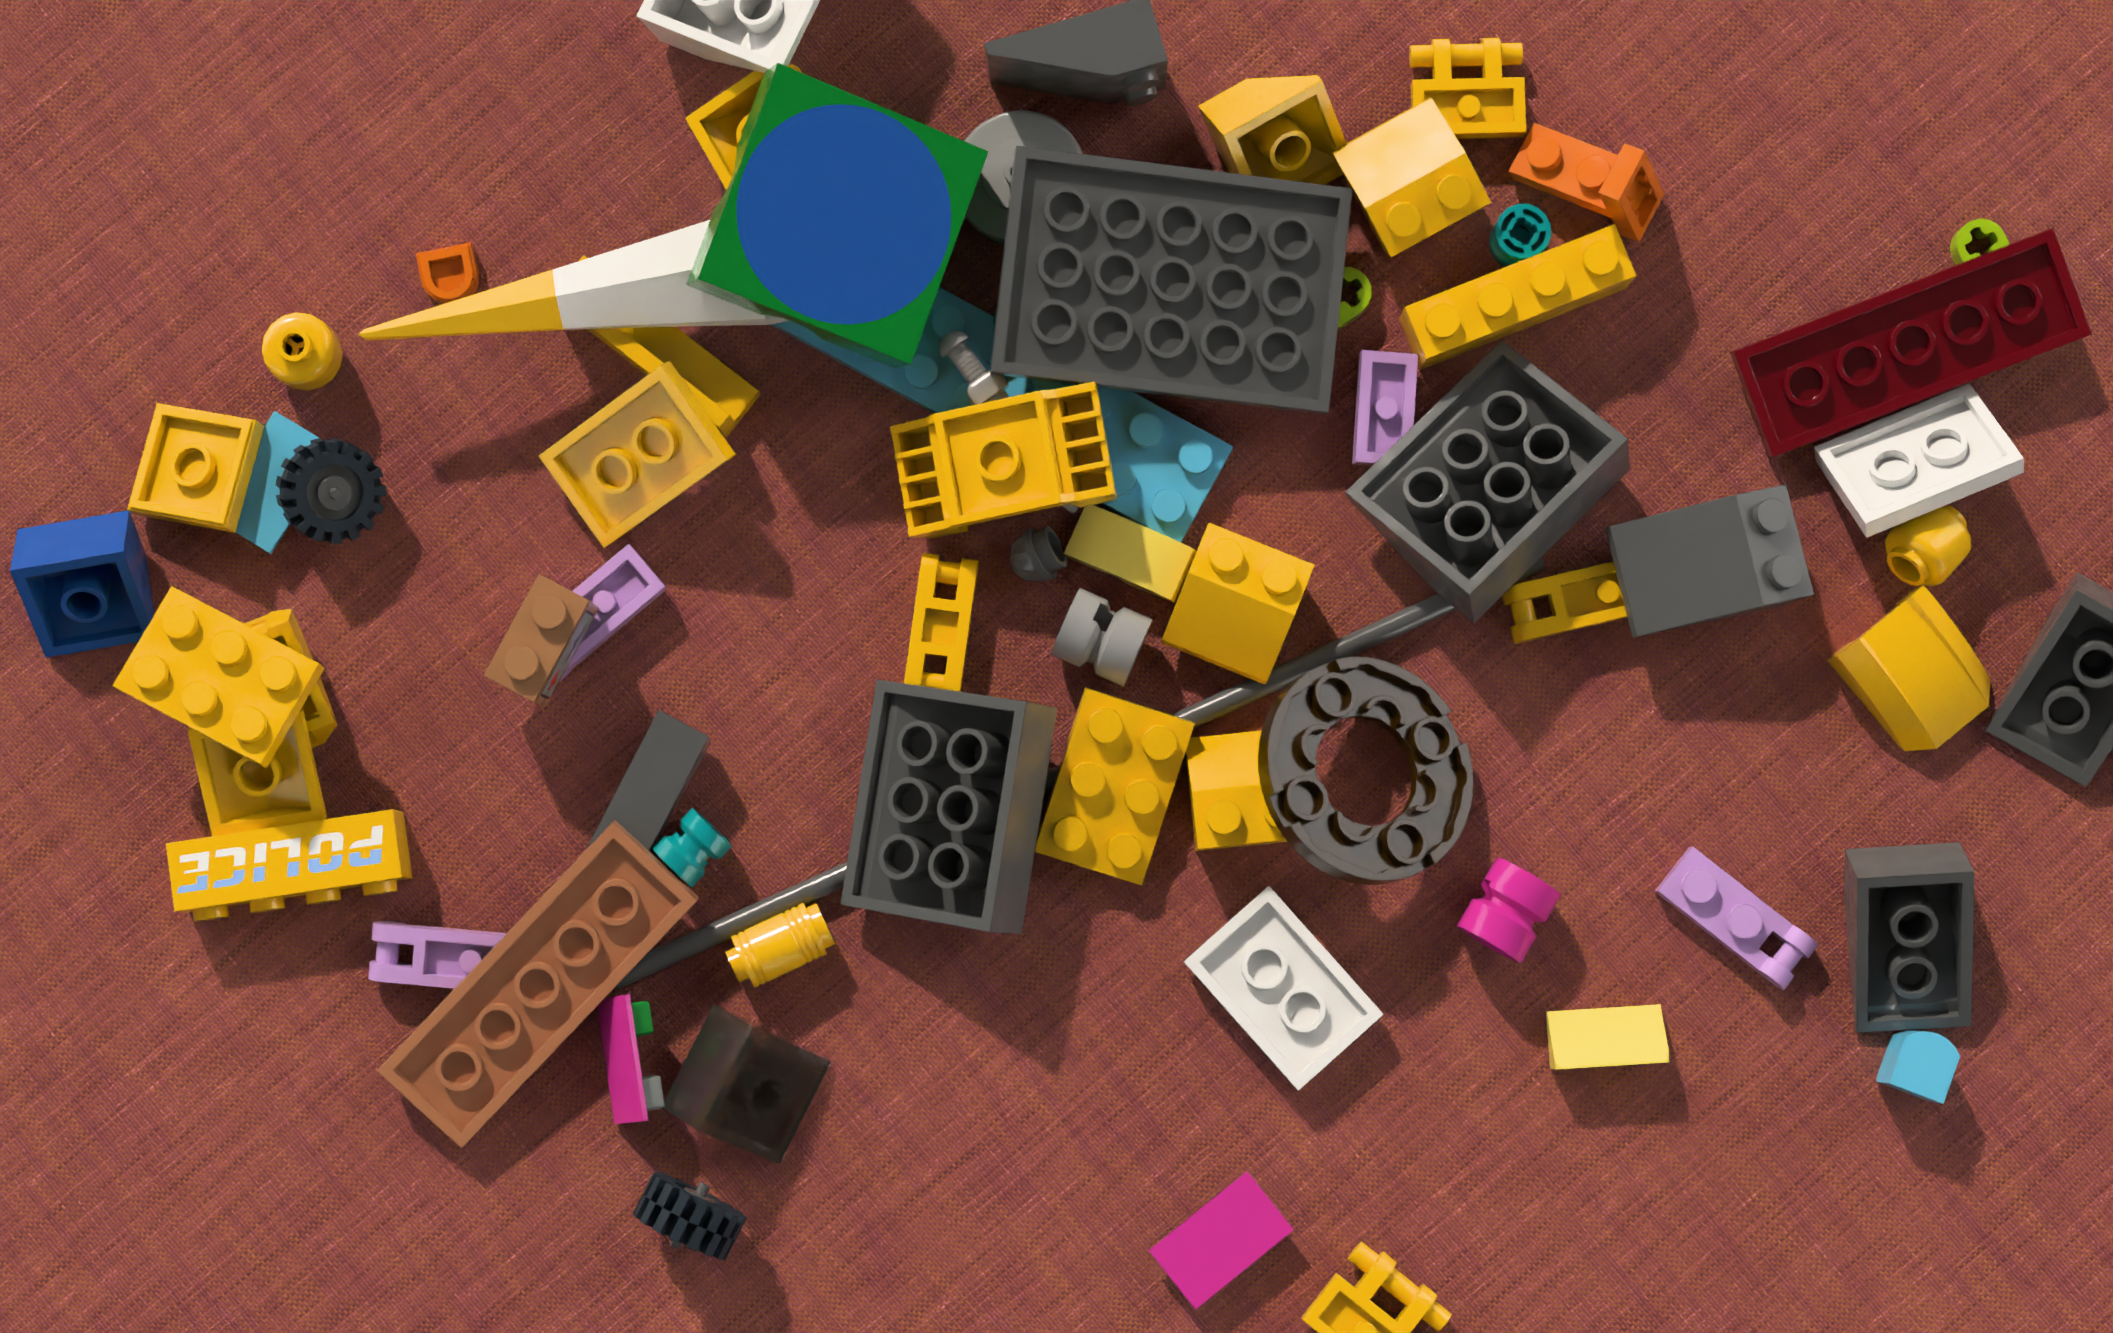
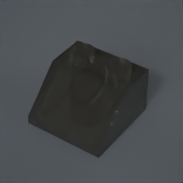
(745, 1084)

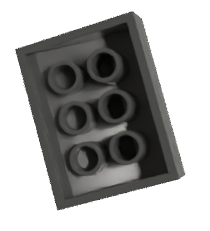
(1490, 479)
(949, 806)

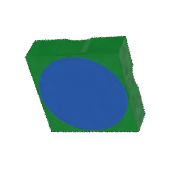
(838, 216)

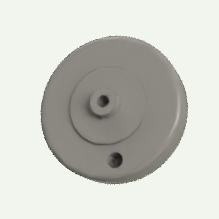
(1000, 137)

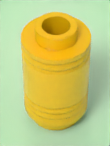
(779, 944)

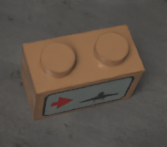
(541, 640)

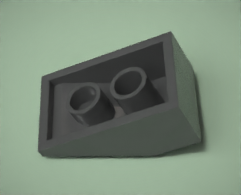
(1090, 57)
(1709, 561)
(2064, 687)
(1909, 936)

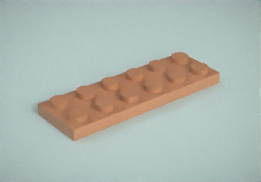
(538, 984)

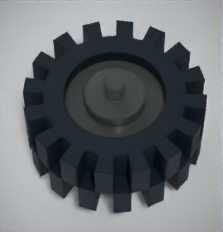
(330, 490)
(689, 1216)

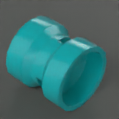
(1512, 243)
(690, 849)

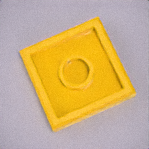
(196, 467)

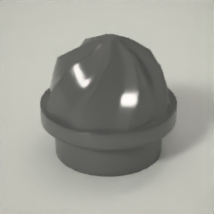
(1038, 555)

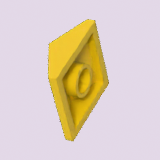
(252, 797)

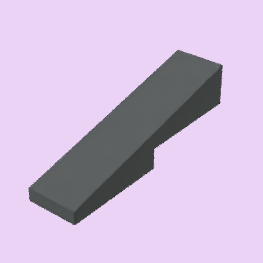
(655, 779)

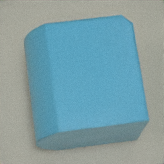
(1919, 1064)

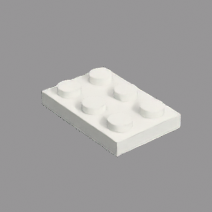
(1918, 460)
(1283, 988)

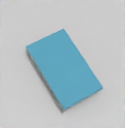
(261, 516)

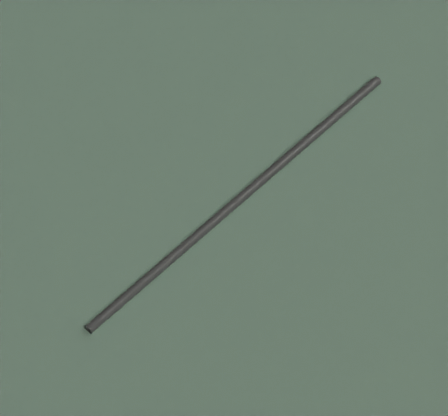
(1198, 713)

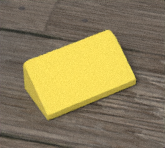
(1606, 1037)

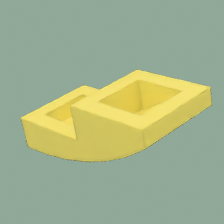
(1130, 552)

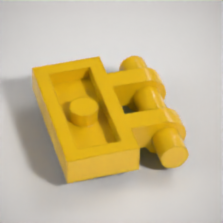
(1473, 105)
(1349, 1308)

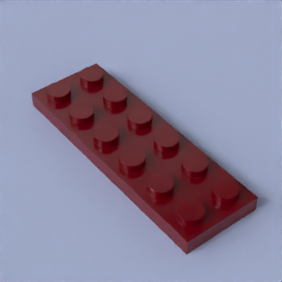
(1911, 342)

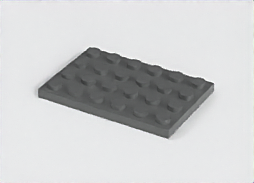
(1171, 280)

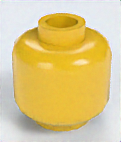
(316, 362)
(1928, 546)

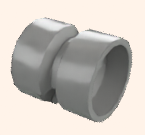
(1101, 637)

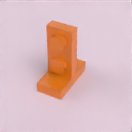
(1591, 177)

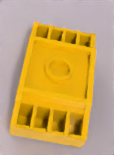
(1003, 460)

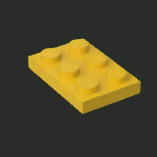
(637, 454)
(218, 677)
(1113, 786)

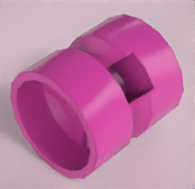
(1508, 910)

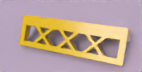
(716, 386)

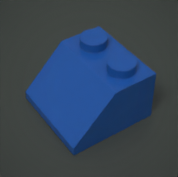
(83, 583)

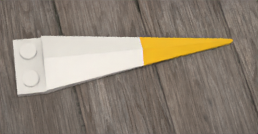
(611, 290)

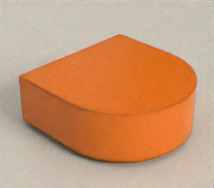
(449, 272)

